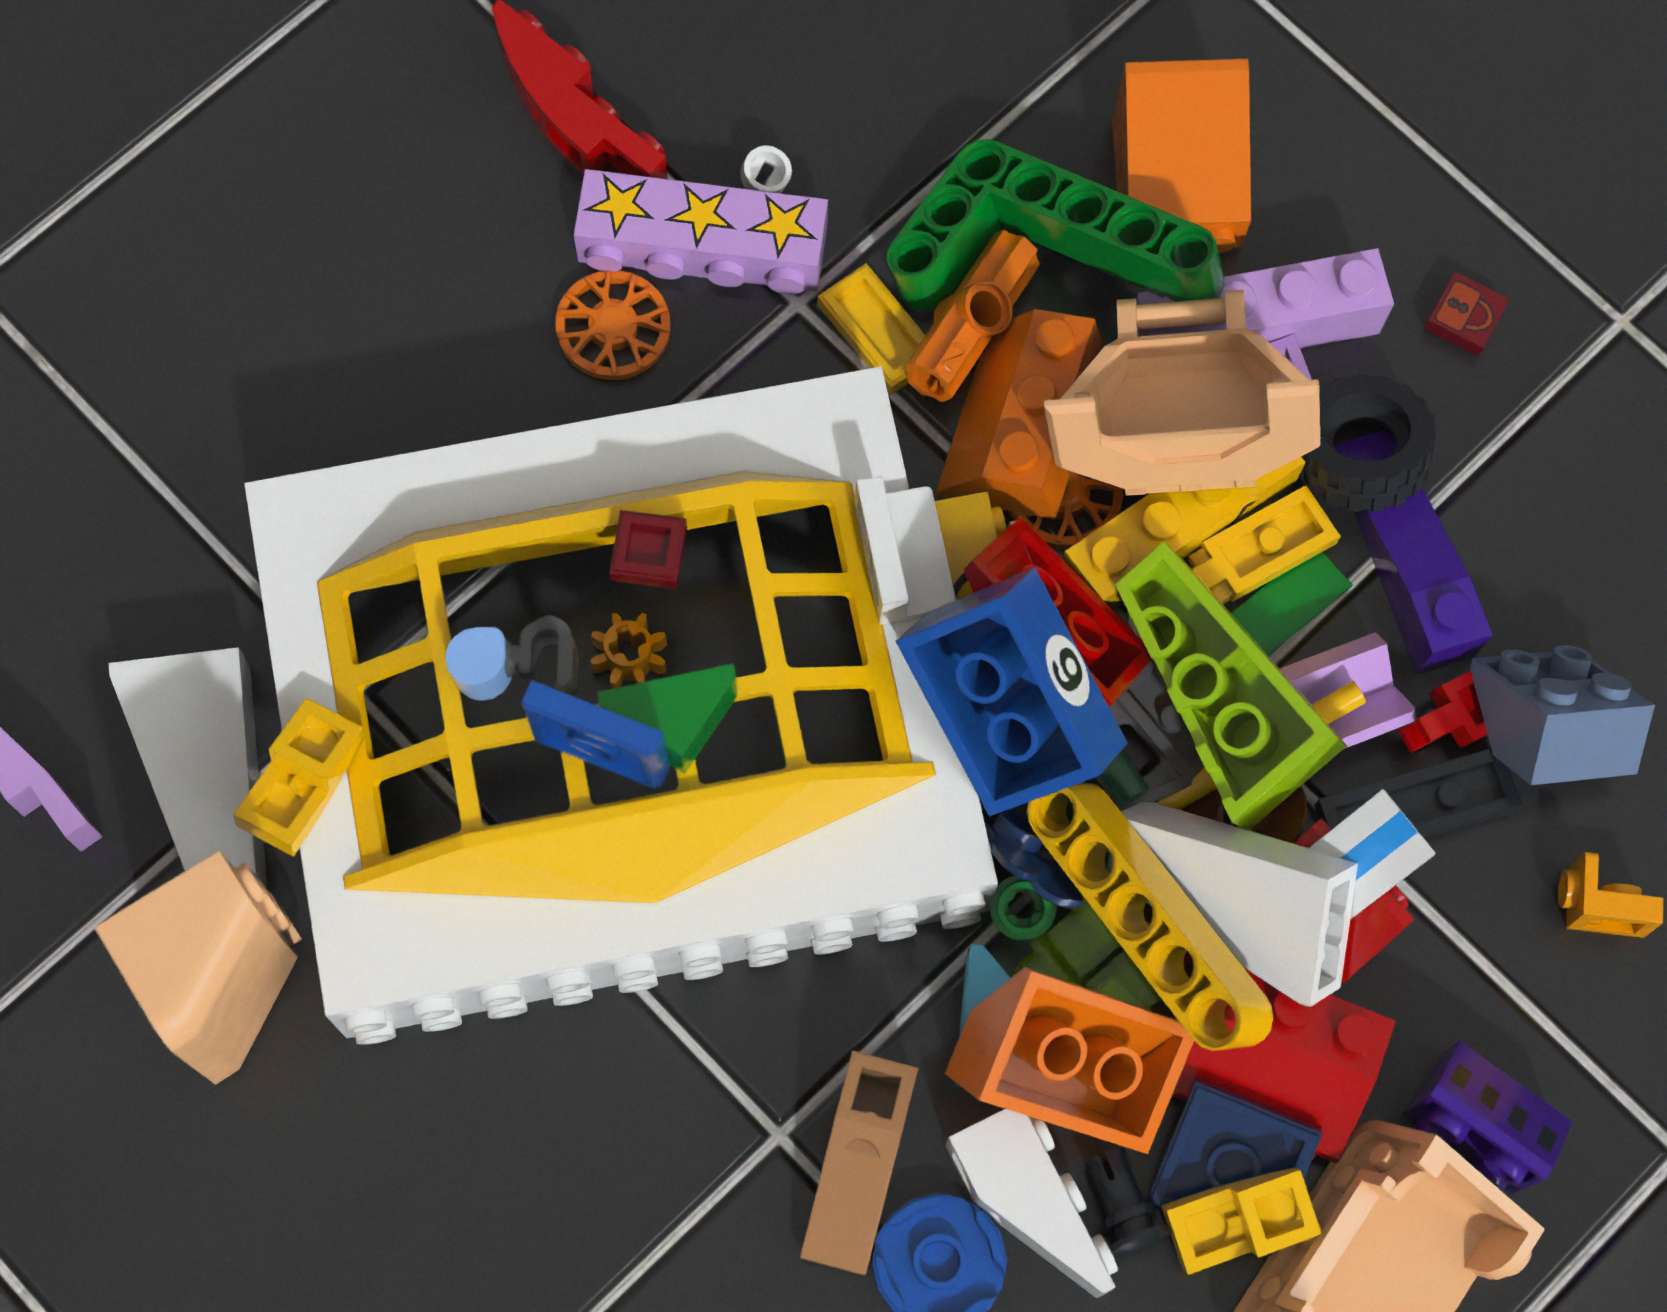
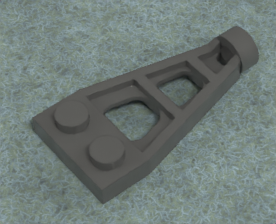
(1155, 719)

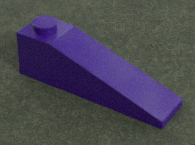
(1420, 572)

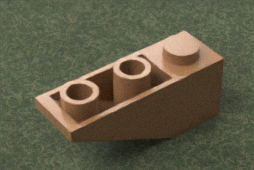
(858, 1163)

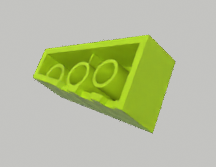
(1238, 705)

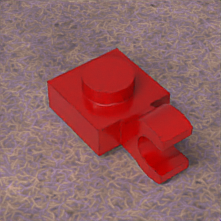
(1456, 712)

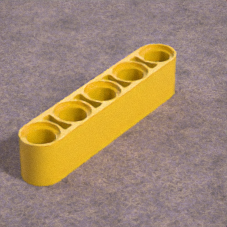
(1175, 922)

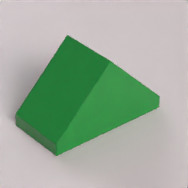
(680, 706)

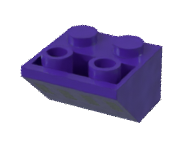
(1489, 1119)

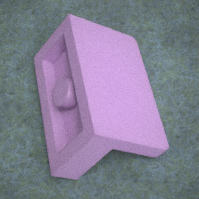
(1369, 666)

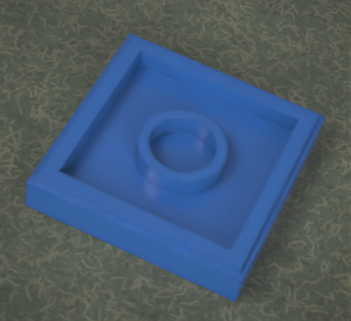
(596, 735)

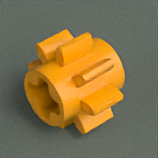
(616, 662)

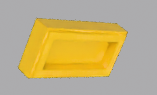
(873, 324)

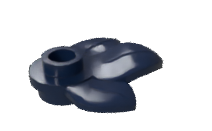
(1027, 858)

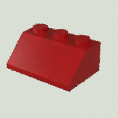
(1310, 1065)

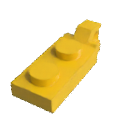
(1264, 546)

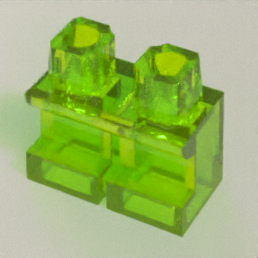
(1082, 946)

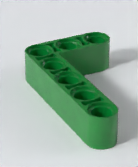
(1007, 189)

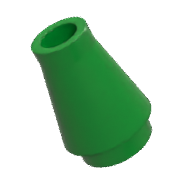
(1025, 926)

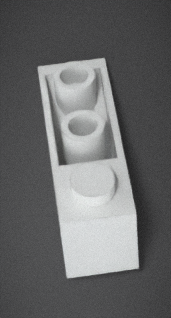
(1019, 1188)

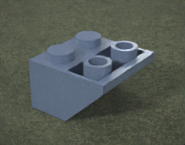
(1560, 715)

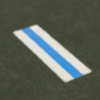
(1381, 844)

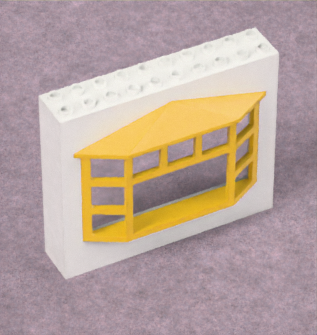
(640, 879)

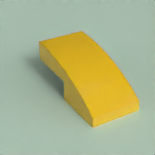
(301, 777)
(1240, 1219)

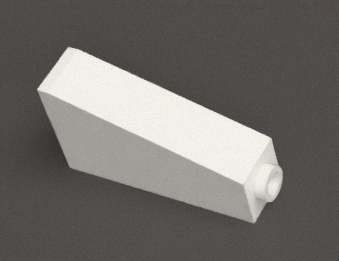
(197, 747)
(1266, 898)

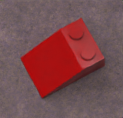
(1103, 639)

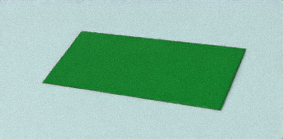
(1291, 601)

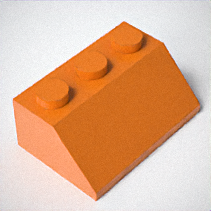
(1003, 426)
(1072, 1058)

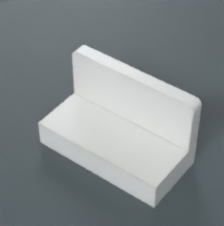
(902, 550)

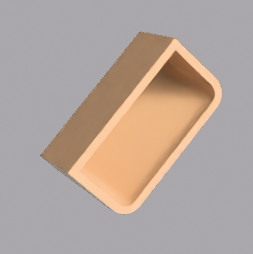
(205, 961)

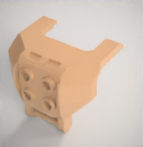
(1184, 404)

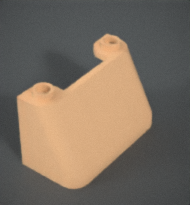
(1399, 1231)

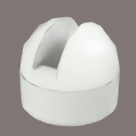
(755, 159)

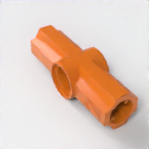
(955, 336)

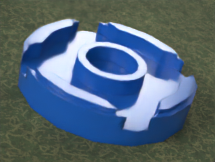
(939, 1257)

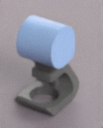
(485, 661)

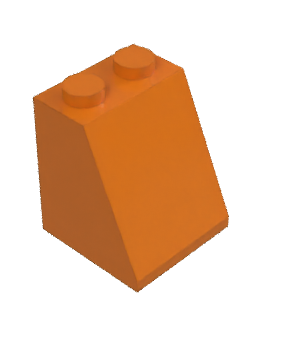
(1187, 142)

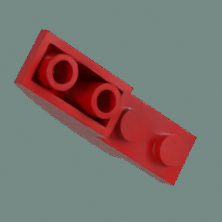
(560, 99)

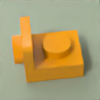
(1613, 909)

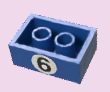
(1012, 692)

